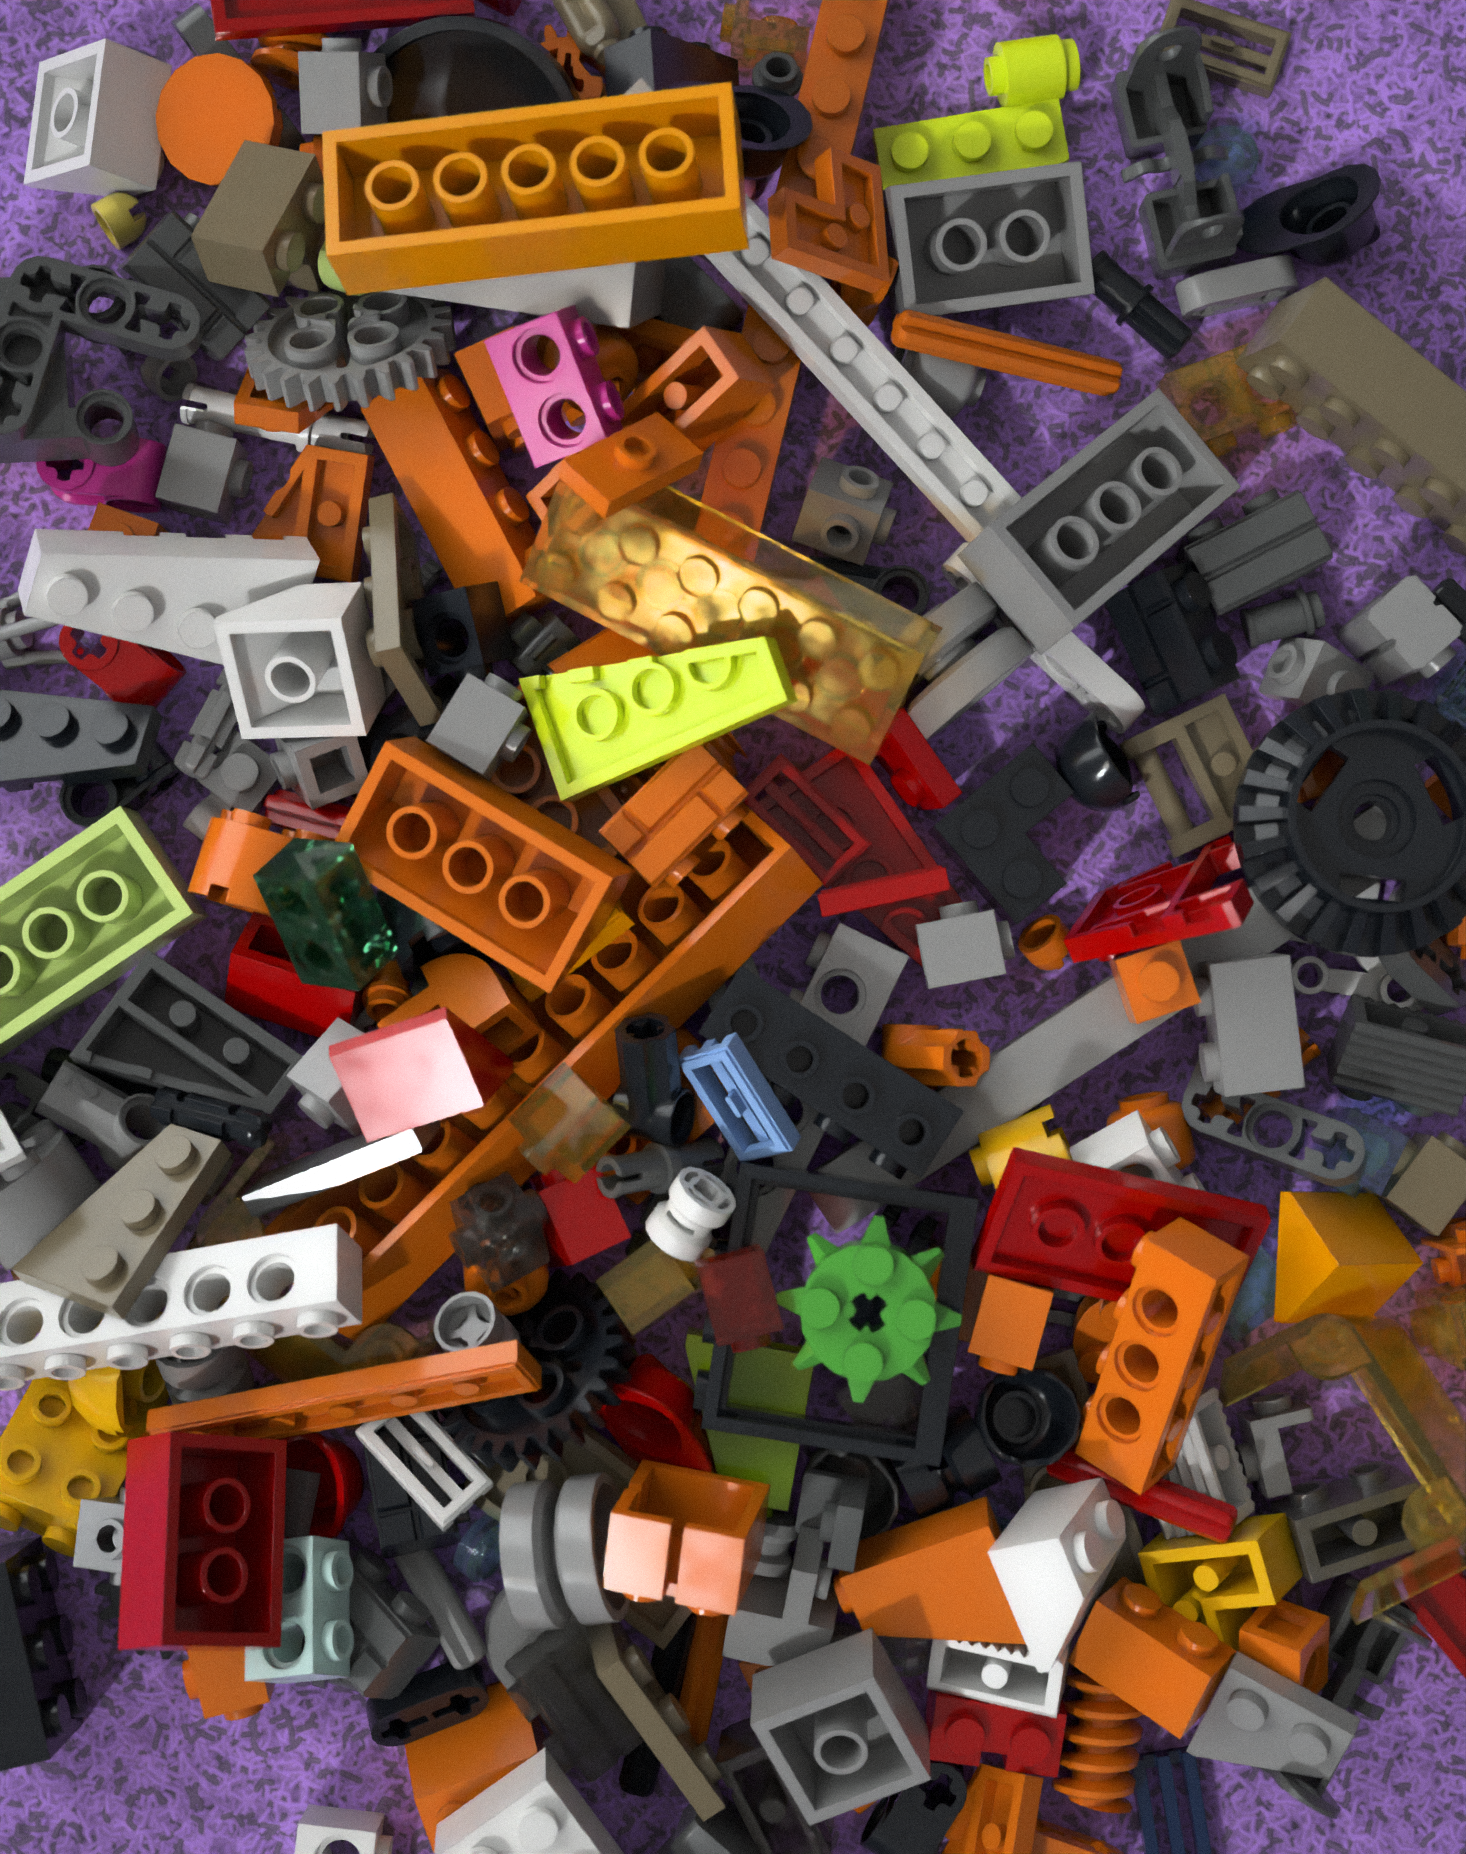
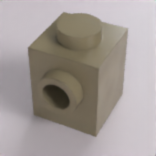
(1428, 1182)

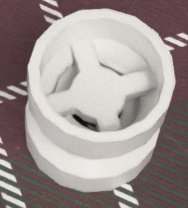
(694, 1208)

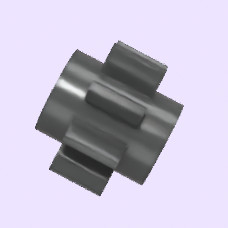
(539, 643)

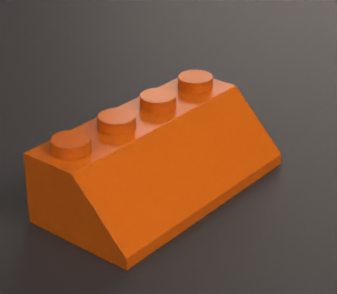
(481, 862)

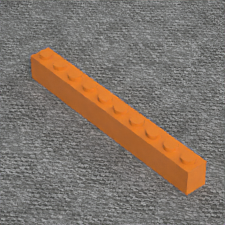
(835, 96)

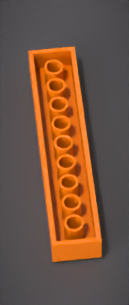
(664, 964)

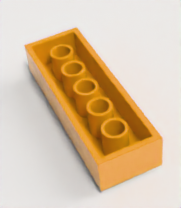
(535, 189)

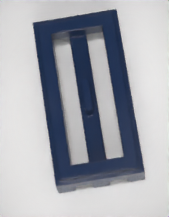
(1163, 1760)

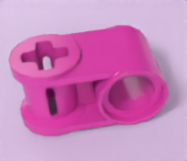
(124, 486)

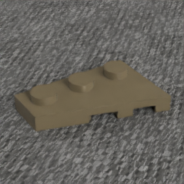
(394, 582)
(128, 1225)
(656, 1716)

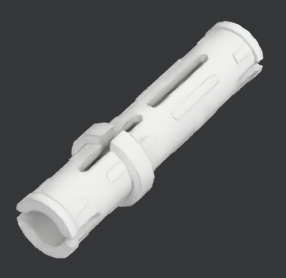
(328, 431)

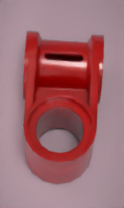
(123, 668)

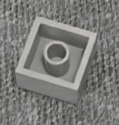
(840, 1727)

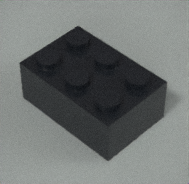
(37, 1690)

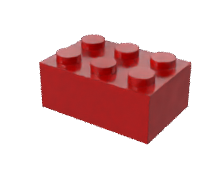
(203, 1543)

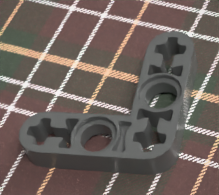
(53, 318)
(1313, 1166)

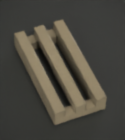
(1238, 26)

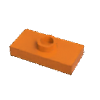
(630, 465)

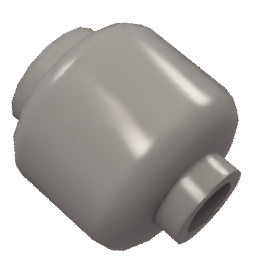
(944, 380)

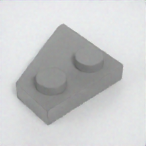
(1272, 1723)

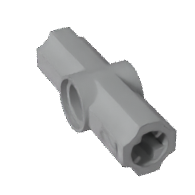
(102, 1117)

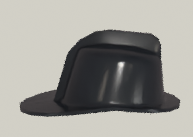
(768, 125)
(1317, 218)

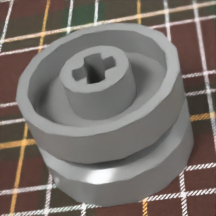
(958, 667)
(557, 1552)

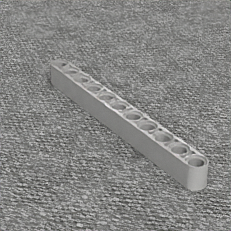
(1064, 1049)

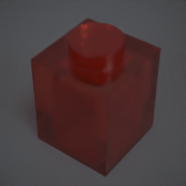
(739, 1298)

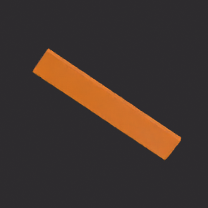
(358, 1395)

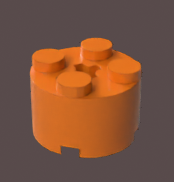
(233, 852)

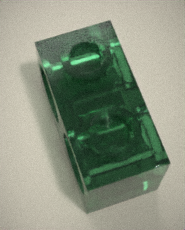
(326, 913)

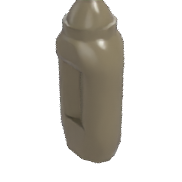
(590, 25)

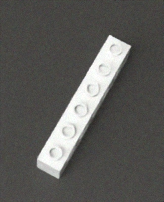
(191, 1284)

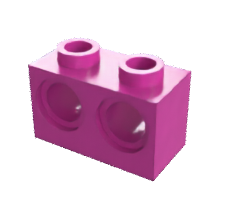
(539, 392)

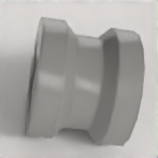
(777, 1540)

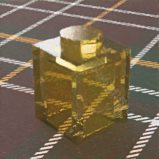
(567, 1124)
(649, 1286)

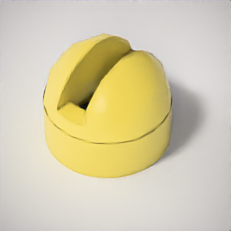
(117, 221)

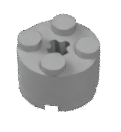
(40, 1190)

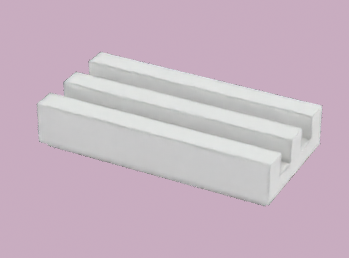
(460, 1500)

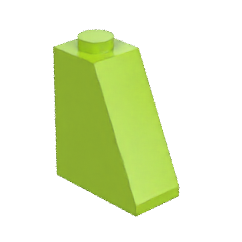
(762, 1380)

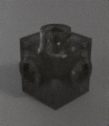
(500, 1231)

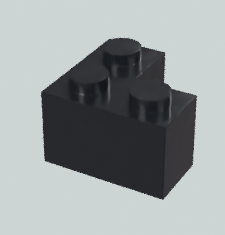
(990, 841)

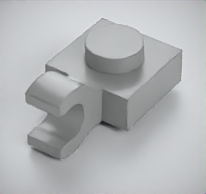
(238, 780)

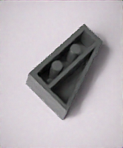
(184, 1038)

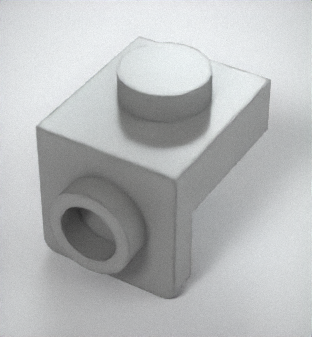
(1310, 669)
(1262, 1446)

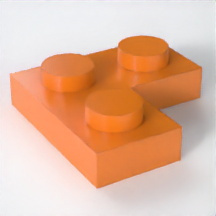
(839, 231)

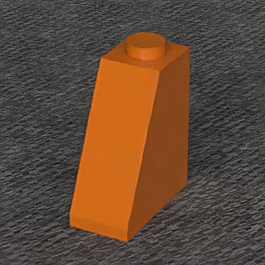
(932, 1580)

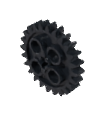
(580, 1352)

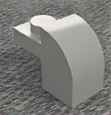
(788, 1613)

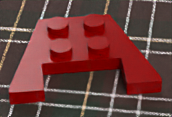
(1162, 906)

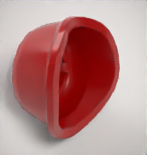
(340, 1479)

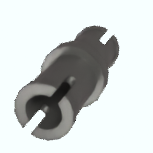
(656, 1167)

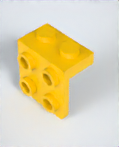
(52, 1463)

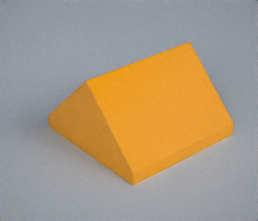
(1337, 1255)

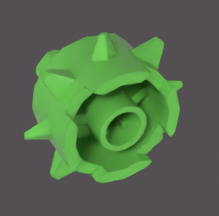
(828, 1305)

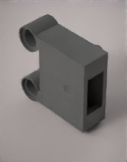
(62, 427)

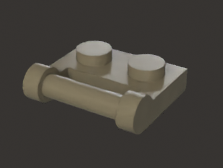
(1213, 757)

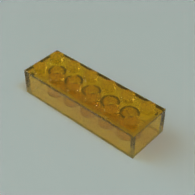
(697, 579)

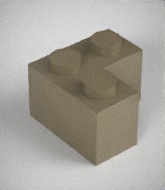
(265, 222)

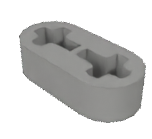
(1237, 287)

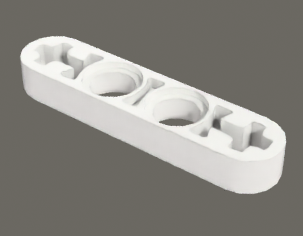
(1069, 664)

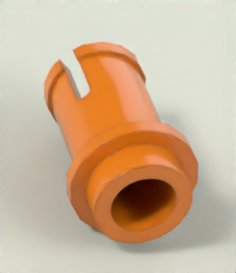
(385, 992)

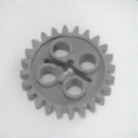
(348, 347)

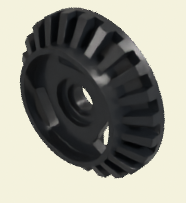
(1298, 853)

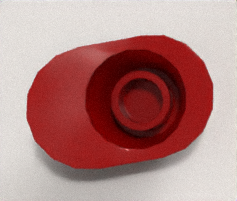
(656, 1417)

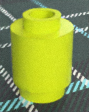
(1032, 70)

